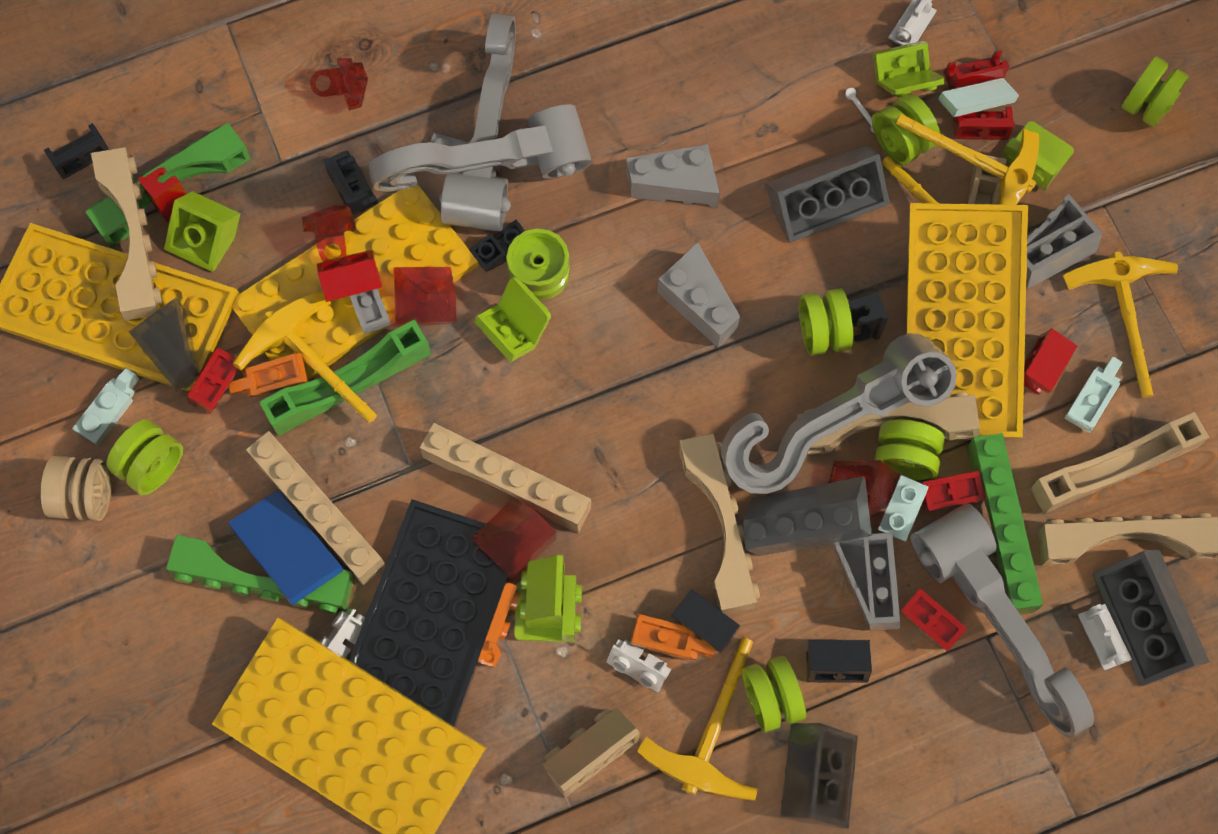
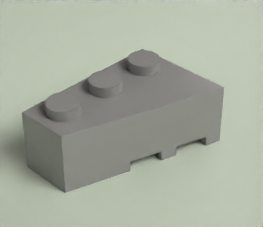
(674, 175)
(1060, 242)
(699, 296)
(872, 577)

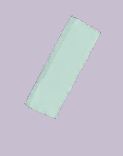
(978, 97)

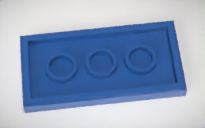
(285, 547)

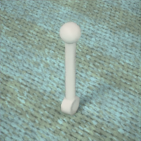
(851, 95)

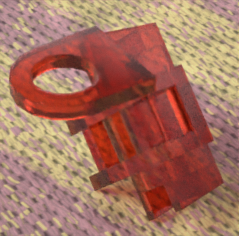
(346, 80)
(329, 228)

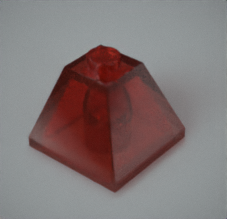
(424, 295)
(879, 480)
(515, 537)

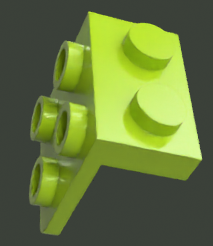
(905, 69)
(1051, 158)
(516, 321)
(570, 620)

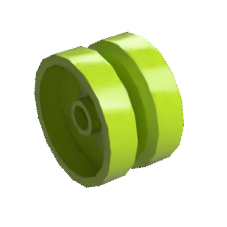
(1155, 92)
(898, 141)
(540, 262)
(825, 322)
(910, 448)
(144, 457)
(773, 693)

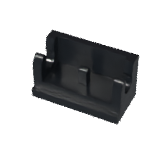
(77, 153)
(350, 182)
(869, 316)
(706, 621)
(838, 661)

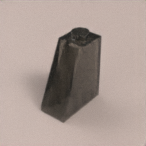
(169, 344)

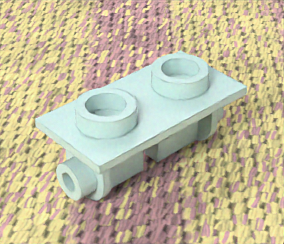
(903, 508)

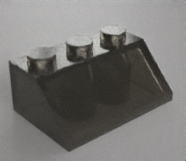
(819, 775)

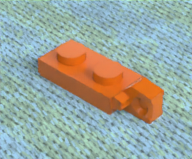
(271, 376)
(499, 627)
(669, 638)

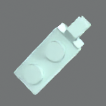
(1094, 396)
(107, 408)

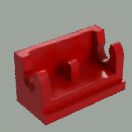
(976, 71)
(984, 125)
(162, 194)
(348, 275)
(1047, 361)
(213, 381)
(953, 491)
(933, 619)

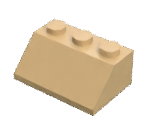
(590, 750)

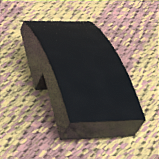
(493, 249)

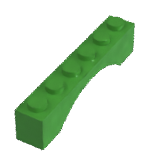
(215, 153)
(388, 357)
(1013, 551)
(197, 561)

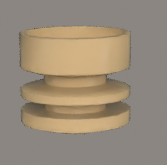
(76, 488)

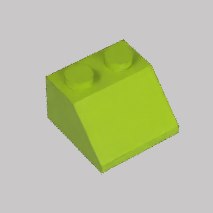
(201, 230)
(544, 593)

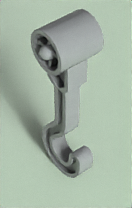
(551, 140)
(478, 196)
(909, 372)
(960, 549)

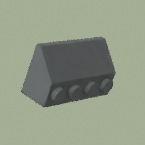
(828, 193)
(807, 517)
(1150, 617)

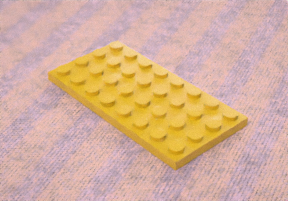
(401, 233)
(67, 299)
(972, 301)
(348, 734)

